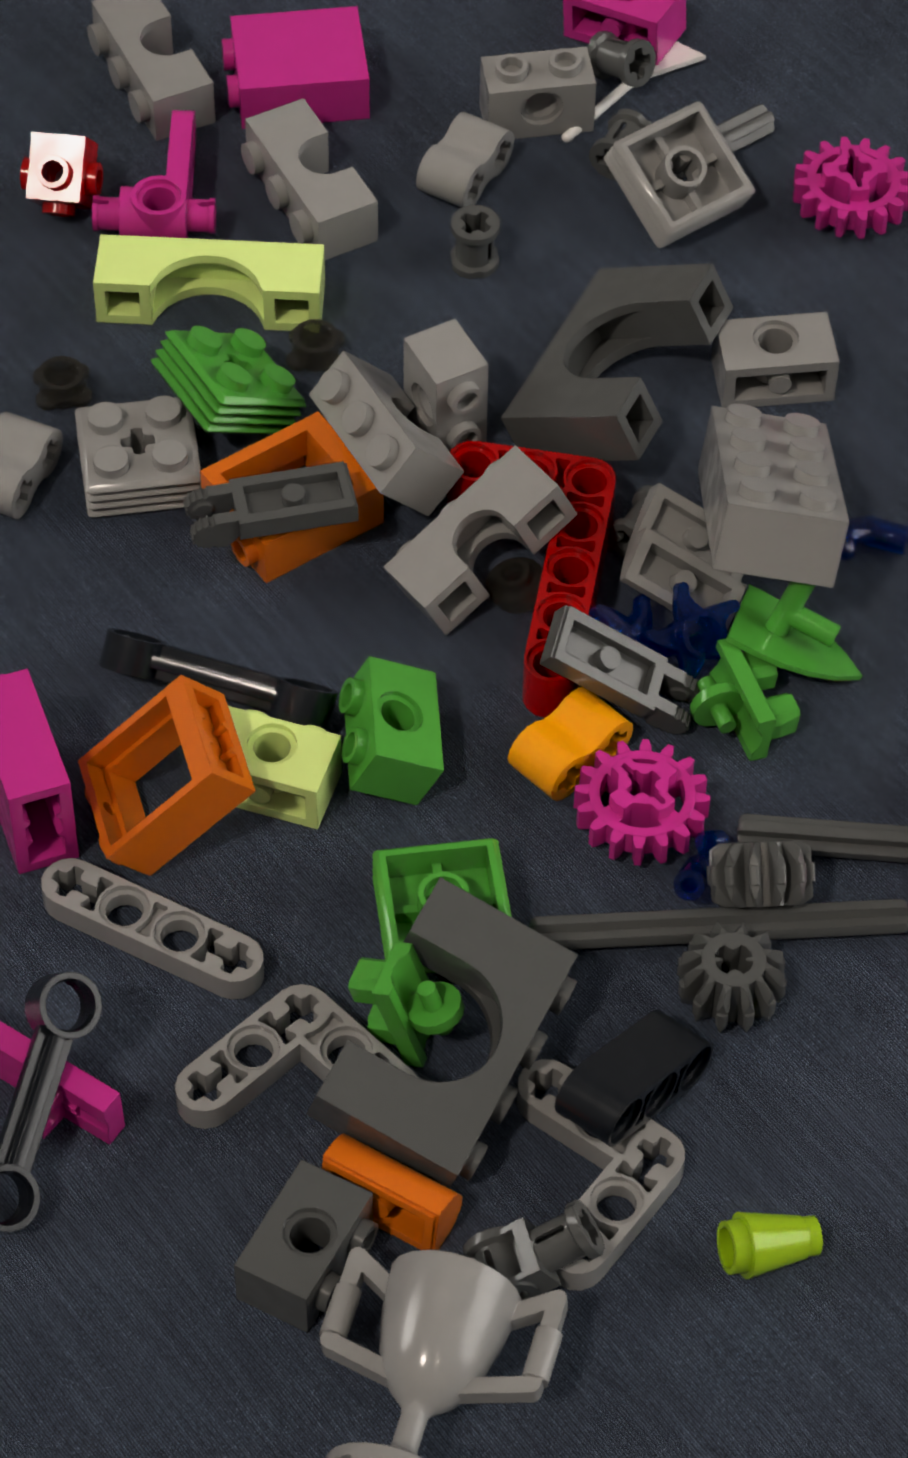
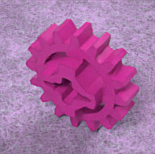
(851, 187)
(641, 802)

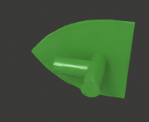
(790, 634)

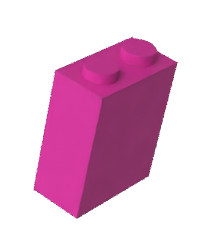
(295, 58)
(33, 780)

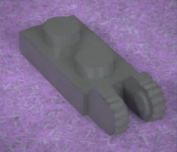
(271, 504)
(618, 669)

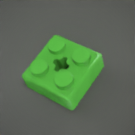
(228, 381)
(408, 875)

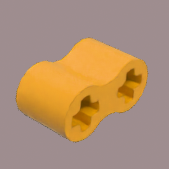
(560, 744)

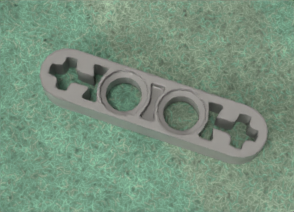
(158, 920)

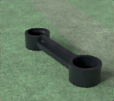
(283, 697)
(39, 1085)

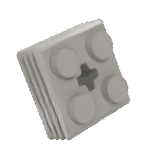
(678, 144)
(137, 455)

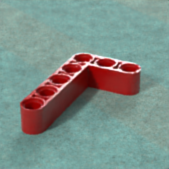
(572, 557)

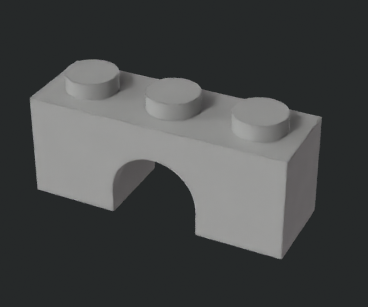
(140, 59)
(291, 157)
(371, 420)
(506, 502)

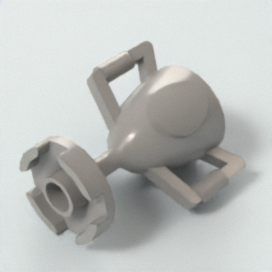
(439, 1338)

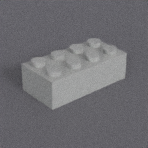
(772, 496)

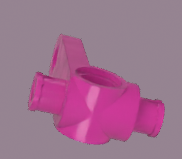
(161, 202)

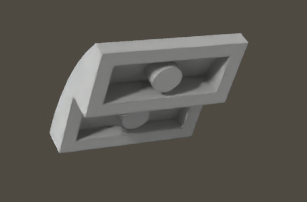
(672, 548)

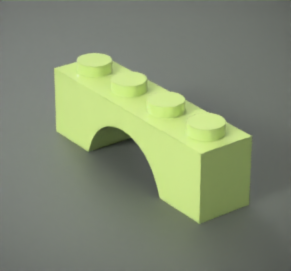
(148, 274)

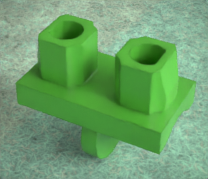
(735, 701)
(405, 1001)

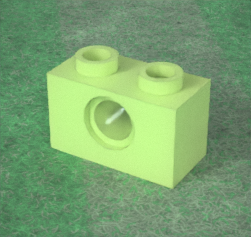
(289, 765)

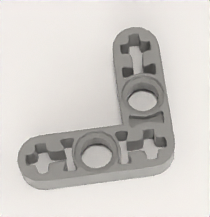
(304, 1042)
(620, 1172)

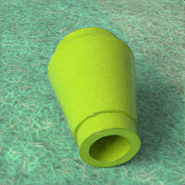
(765, 1242)

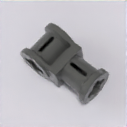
(534, 1254)

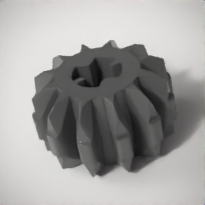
(761, 873)
(731, 977)

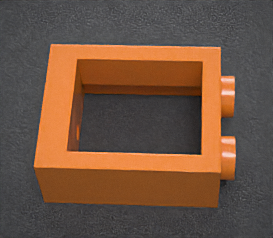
(300, 444)
(178, 715)

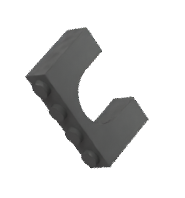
(619, 313)
(514, 981)

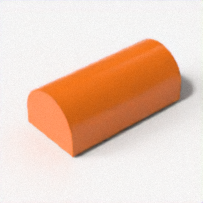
(403, 1199)

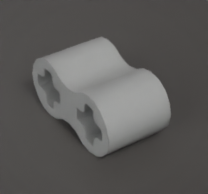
(465, 160)
(26, 458)

